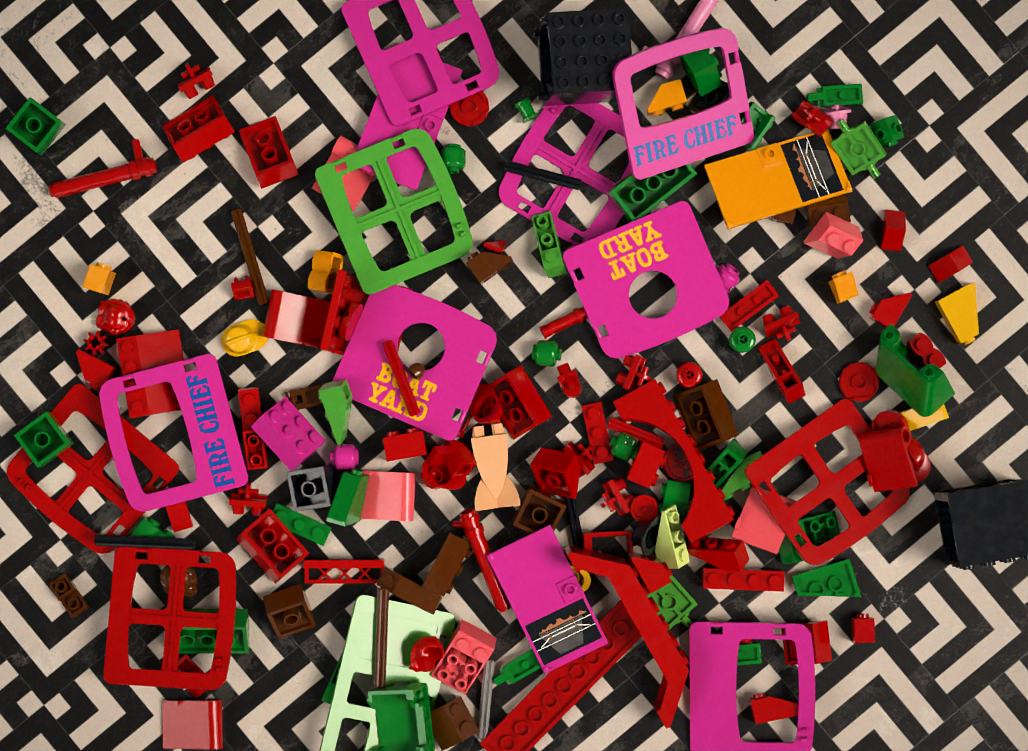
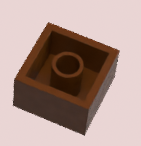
(538, 510)

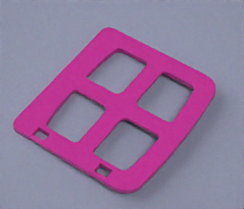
(424, 43)
(573, 166)

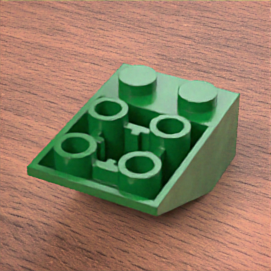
(818, 529)

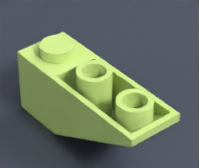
(670, 540)

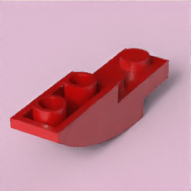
(250, 412)

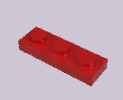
(749, 305)
(597, 432)

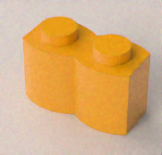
(324, 271)

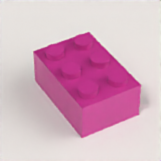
(288, 433)

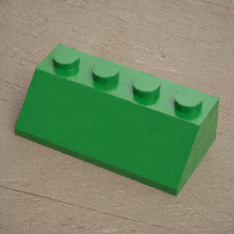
(203, 640)

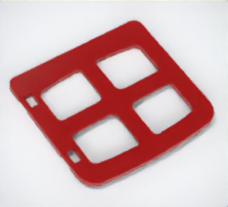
(91, 472)
(830, 484)
(172, 618)

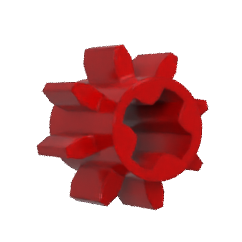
(94, 337)

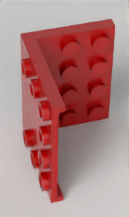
(346, 291)

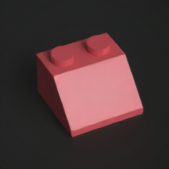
(835, 236)

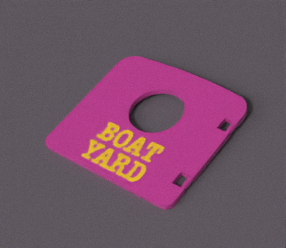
(657, 242)
(443, 387)

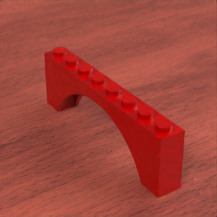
(651, 407)

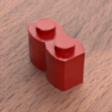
(922, 347)

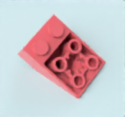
(464, 656)

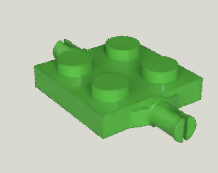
(858, 148)
(674, 603)

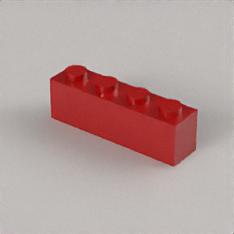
(745, 580)

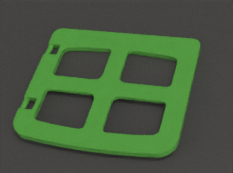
(396, 209)

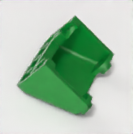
(922, 389)
(403, 717)

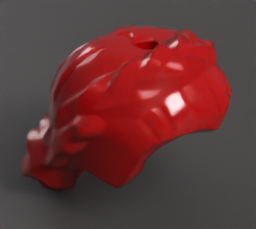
(111, 316)
(426, 653)

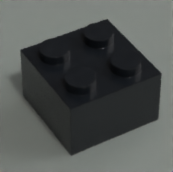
(312, 487)

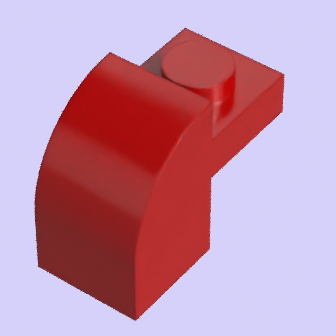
(455, 456)

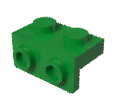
(761, 123)

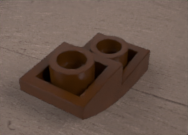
(69, 596)

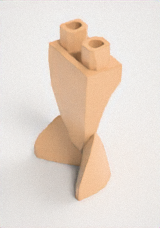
(491, 455)

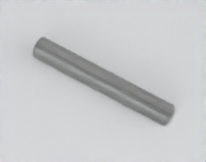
(485, 700)

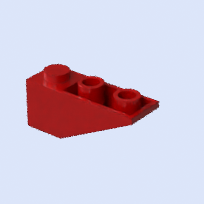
(721, 553)

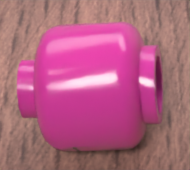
(729, 276)
(344, 456)

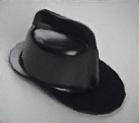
(646, 535)

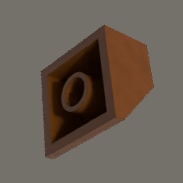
(836, 206)
(487, 265)
(289, 611)
(452, 723)

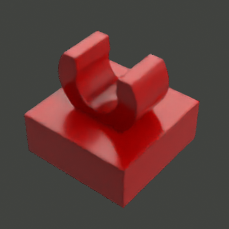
(242, 289)

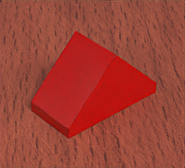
(893, 230)
(950, 264)

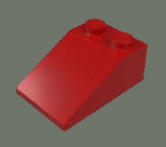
(268, 152)

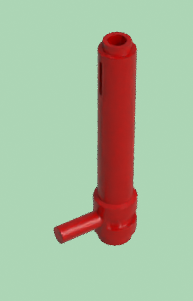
(133, 170)
(475, 532)

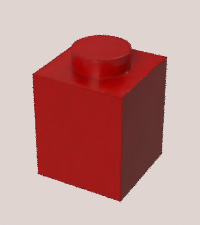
(863, 629)

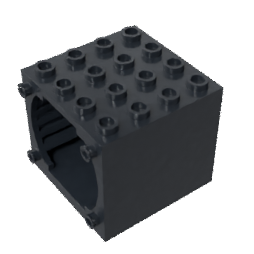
(580, 54)
(984, 523)

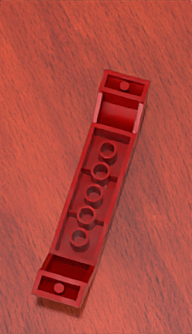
(645, 617)

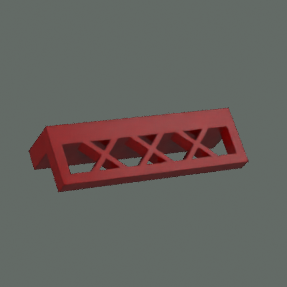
(342, 563)

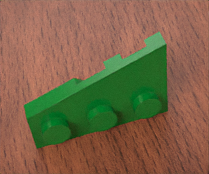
(829, 580)

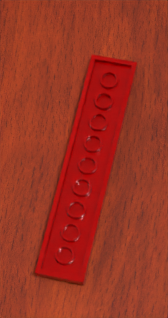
(563, 687)

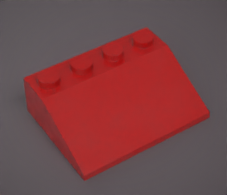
(144, 353)

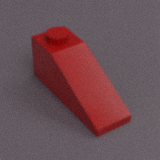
(782, 371)
(771, 708)

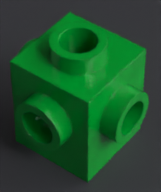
(888, 131)

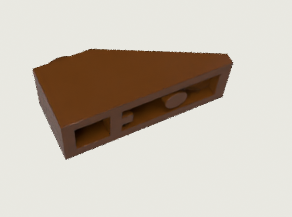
(409, 590)

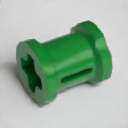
(526, 110)

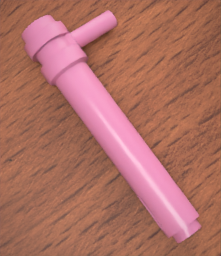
(693, 25)

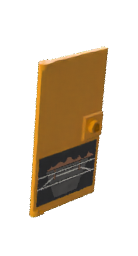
(777, 179)

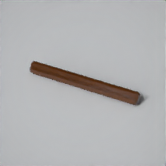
(249, 256)
(381, 637)

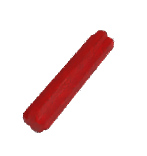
(640, 434)

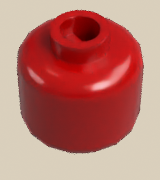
(681, 375)

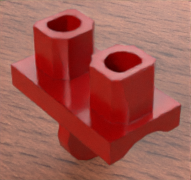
(204, 76)
(812, 118)
(783, 326)
(636, 375)
(568, 381)
(583, 455)
(248, 497)
(613, 497)

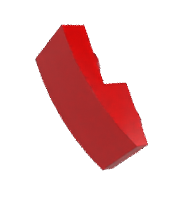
(179, 516)

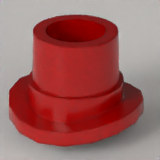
(644, 508)

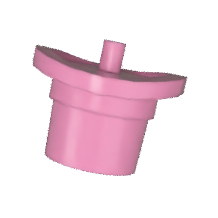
(836, 113)

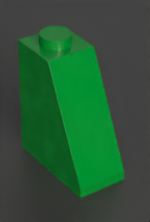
(349, 498)

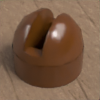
(417, 371)

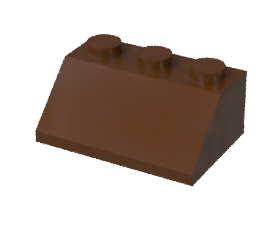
(706, 414)
(448, 564)

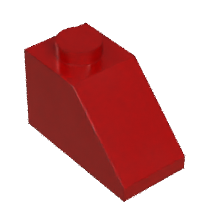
(889, 310)
(94, 369)

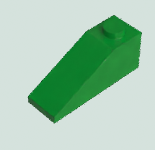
(726, 462)

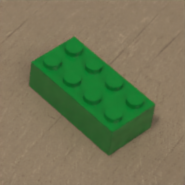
(640, 196)

